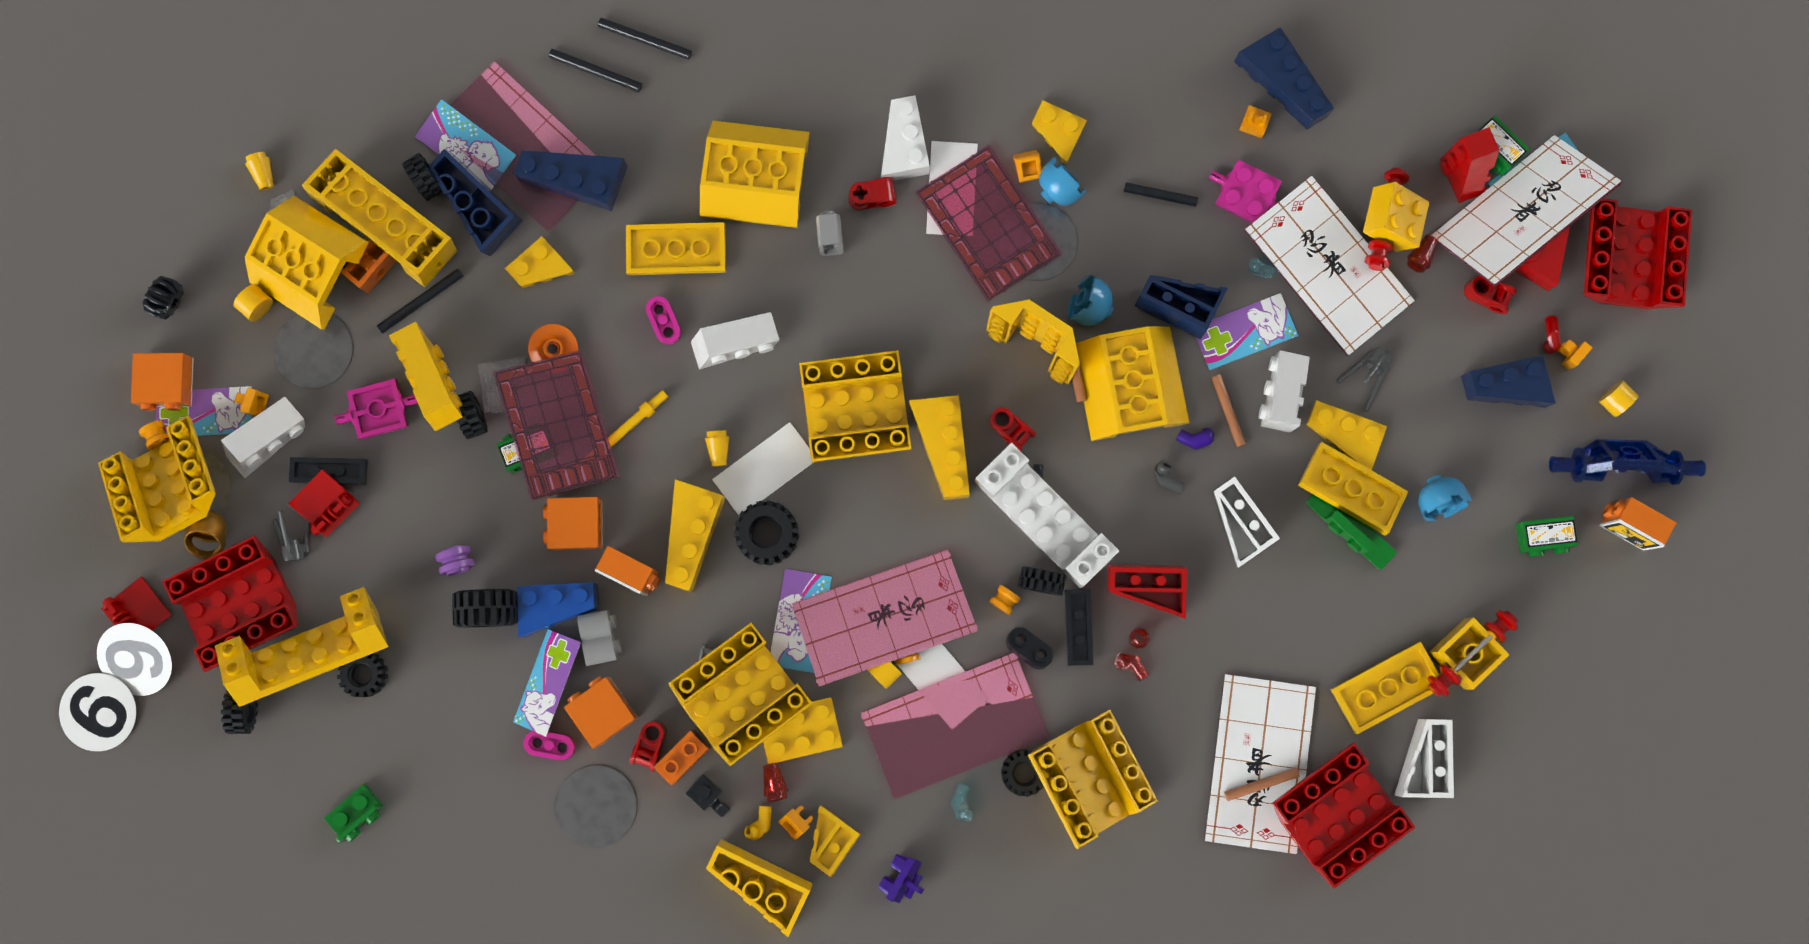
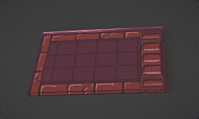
(988, 223)
(556, 425)

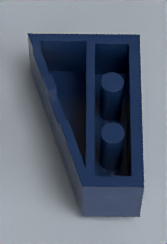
(1181, 303)
(1513, 382)

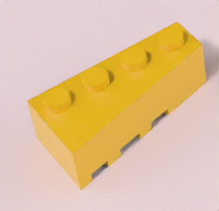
(427, 376)
(943, 440)
(691, 530)
(761, 884)

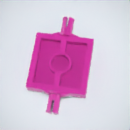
(1246, 191)
(376, 409)

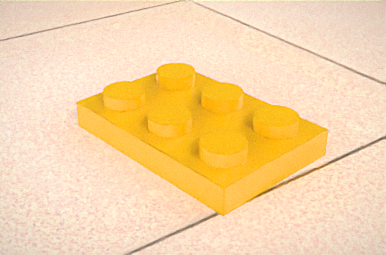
(806, 734)

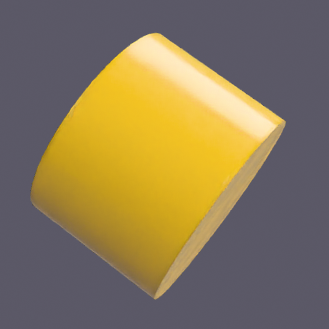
(253, 302)
(1618, 398)
(885, 674)

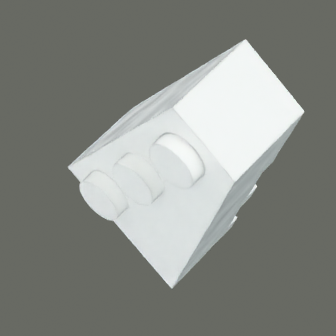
(734, 340)
(1284, 391)
(263, 436)
(1243, 522)
(1429, 761)

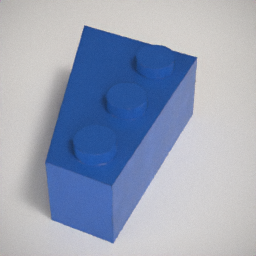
(553, 604)

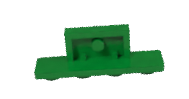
(1357, 534)

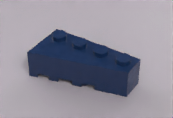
(1285, 77)
(576, 176)
(481, 210)

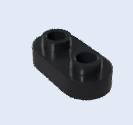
(1028, 650)

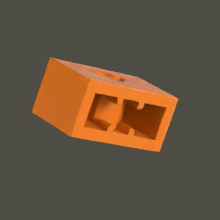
(370, 269)
(682, 757)

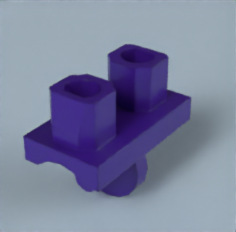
(906, 882)

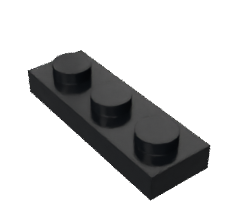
(340, 469)
(1078, 627)

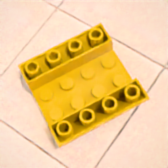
(753, 174)
(300, 258)
(1043, 327)
(1131, 382)
(855, 406)
(160, 488)
(739, 695)
(1092, 777)

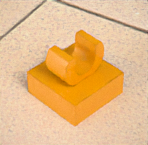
(1255, 121)
(1574, 353)
(252, 402)
(794, 823)

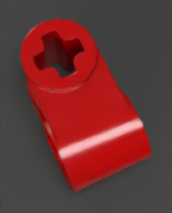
(876, 194)
(1492, 297)
(1012, 429)
(648, 747)

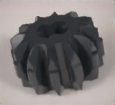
(163, 297)

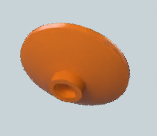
(551, 334)

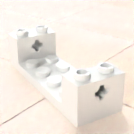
(1045, 516)

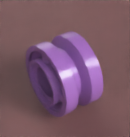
(454, 560)

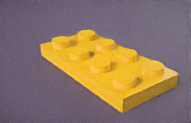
(675, 248)
(1353, 488)
(1386, 688)

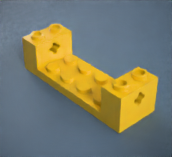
(380, 217)
(303, 656)

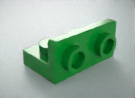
(353, 813)

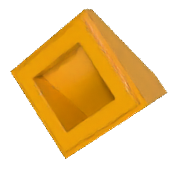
(1027, 165)

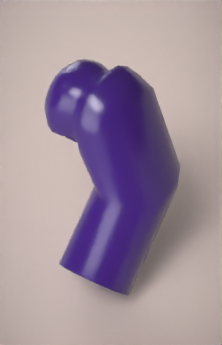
(1197, 440)

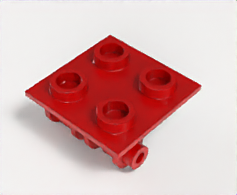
(323, 503)
(136, 605)

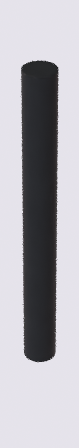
(644, 38)
(595, 70)
(420, 301)

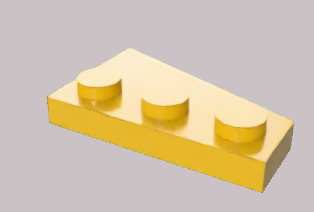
(1350, 433)

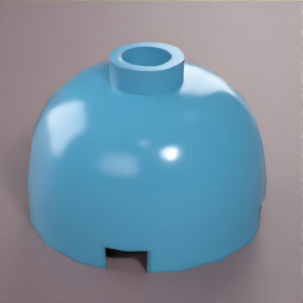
(1059, 184)
(1092, 302)
(1442, 496)

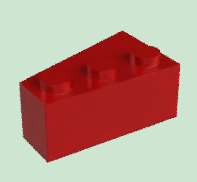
(1469, 164)
(1546, 265)
(1152, 585)

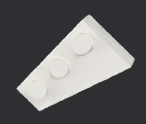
(905, 144)

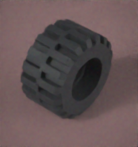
(748, 520)
(484, 608)

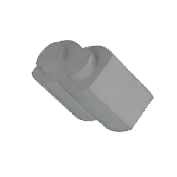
(829, 233)
(598, 637)

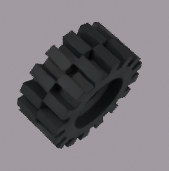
(422, 178)
(472, 418)
(1042, 581)
(370, 688)
(238, 719)
(1011, 782)

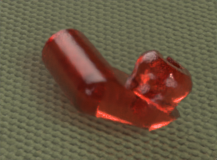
(1131, 662)

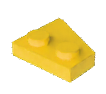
(1059, 128)
(538, 264)
(831, 841)

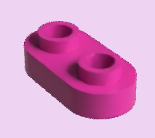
(663, 321)
(550, 745)

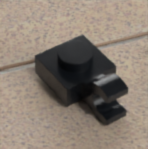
(706, 794)

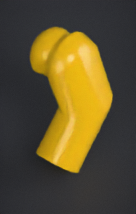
(761, 825)

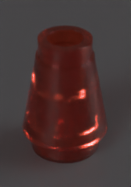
(1421, 257)
(774, 783)

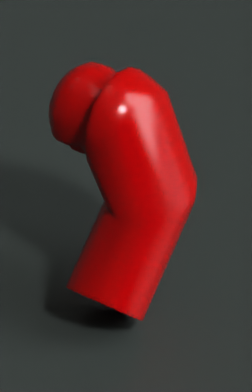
(1553, 341)

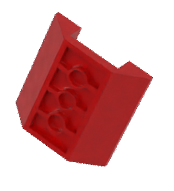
(1637, 256)
(233, 597)
(1341, 816)

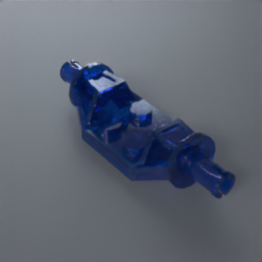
(1624, 456)

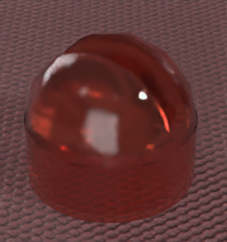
(1136, 642)

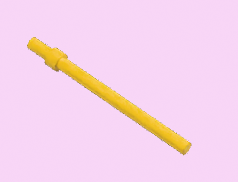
(645, 410)

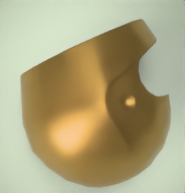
(209, 529)

